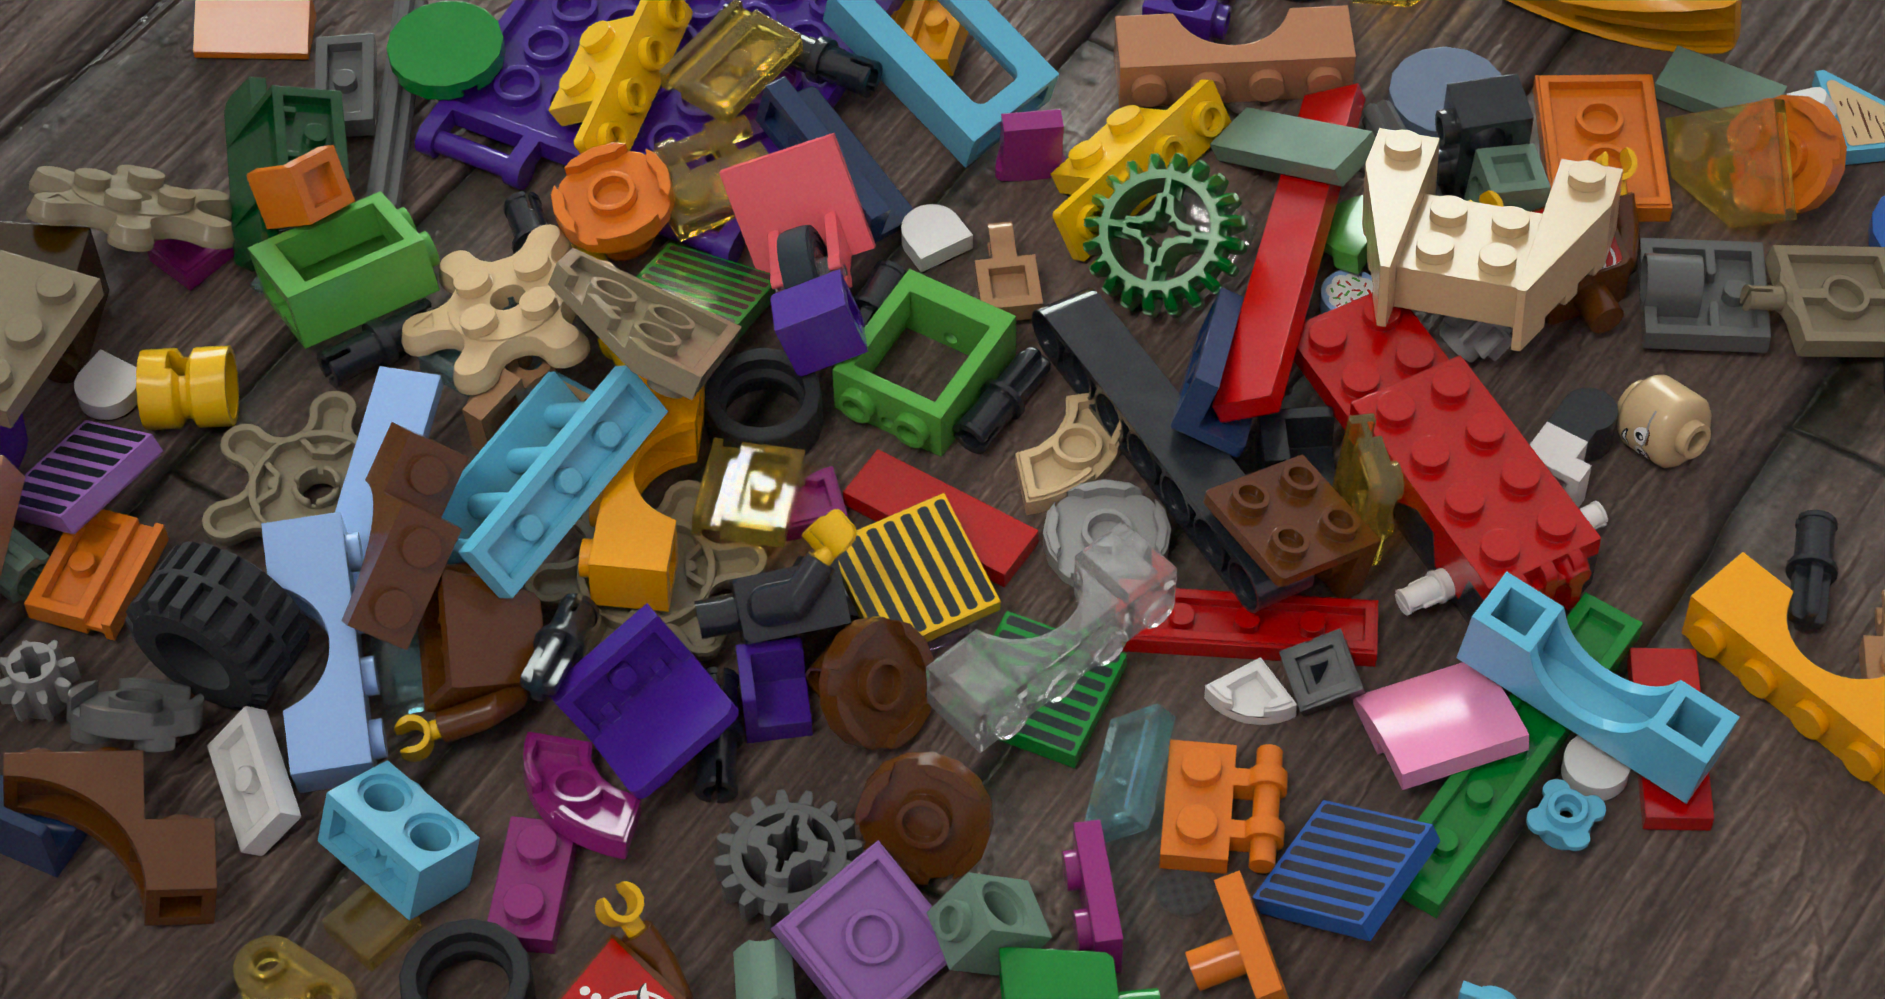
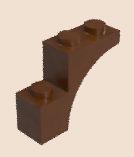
(407, 536)
(104, 797)

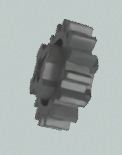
(770, 843)

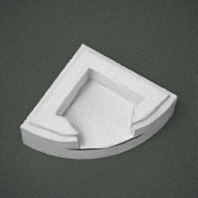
(1251, 695)

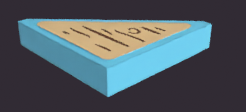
(1860, 118)

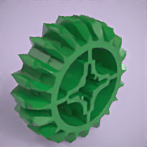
(1167, 210)

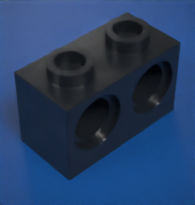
(1478, 117)

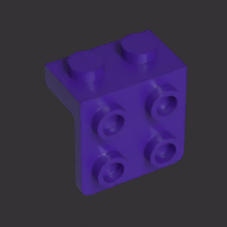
(645, 702)

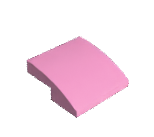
(1441, 724)

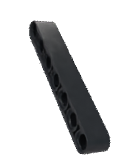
(1107, 362)

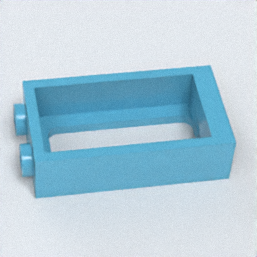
(926, 89)

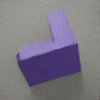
(818, 323)
(774, 690)

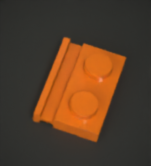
(96, 574)

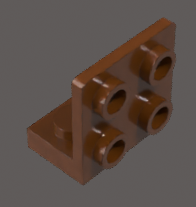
(1296, 526)

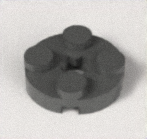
(140, 710)

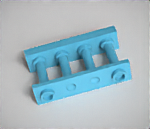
(545, 473)

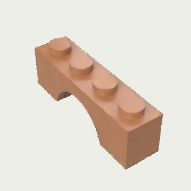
(1163, 60)

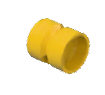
(186, 388)

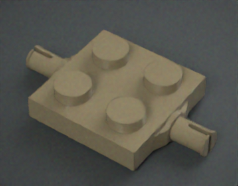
(1826, 297)

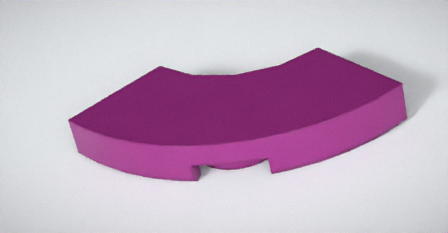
(575, 797)

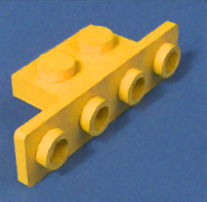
(618, 73)
(1129, 136)

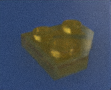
(1736, 162)

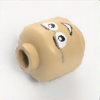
(1664, 420)

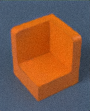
(301, 189)

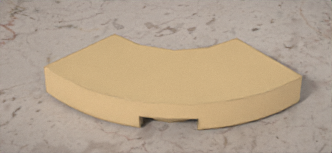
(1072, 456)

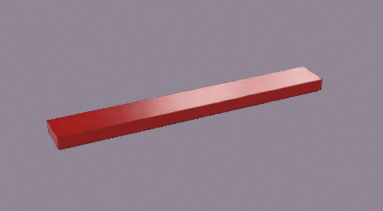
(1283, 276)

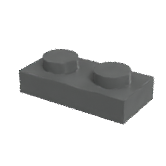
(350, 66)

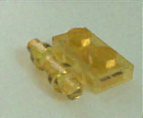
(699, 192)

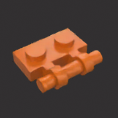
(1199, 807)

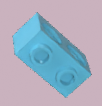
(398, 839)

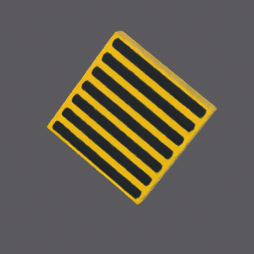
(918, 571)

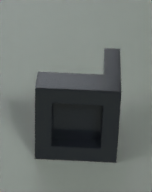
(1297, 433)

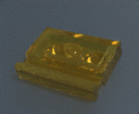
(731, 61)
(1368, 477)
(749, 493)

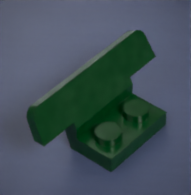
(270, 131)

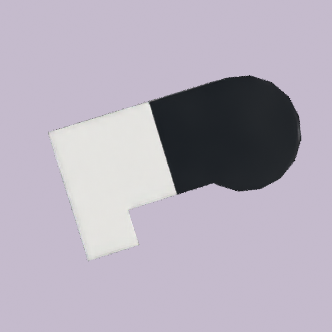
(1574, 436)

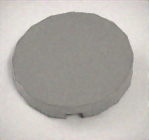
(1094, 510)

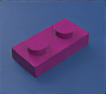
(1088, 871)
(533, 883)

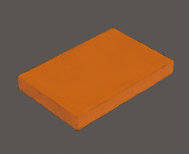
(1606, 113)

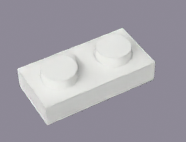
(254, 781)

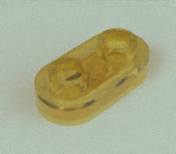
(294, 977)

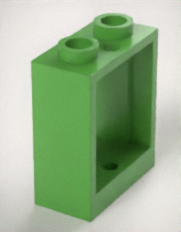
(346, 268)
(948, 318)

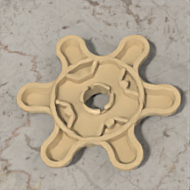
(493, 336)

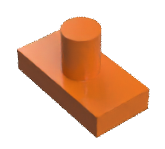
(1243, 951)

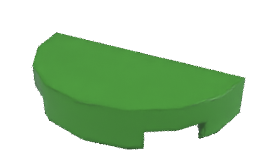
(1346, 236)

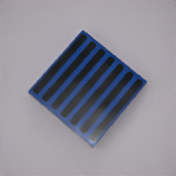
(1346, 869)

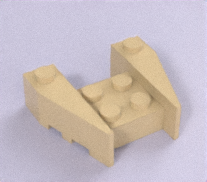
(1479, 256)

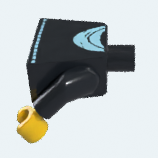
(790, 598)

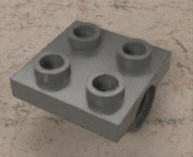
(1694, 295)

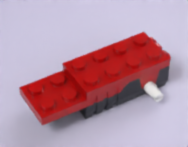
(1472, 482)

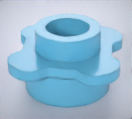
(1561, 831)

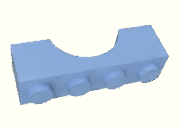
(332, 726)

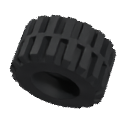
(218, 625)

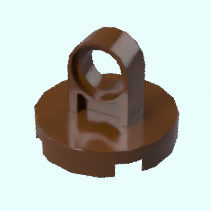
(874, 683)
(926, 815)

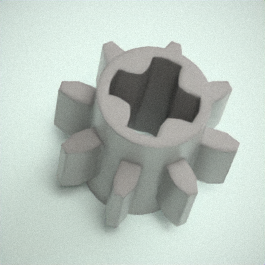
(1475, 338)
(37, 680)

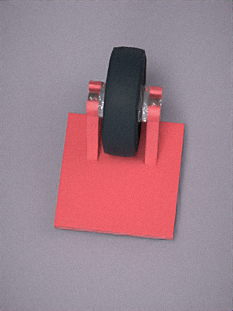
(799, 212)

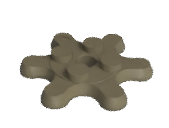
(130, 207)
(285, 469)
(701, 573)

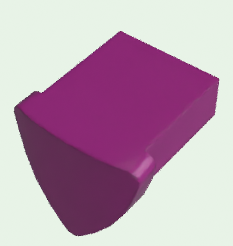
(1030, 145)

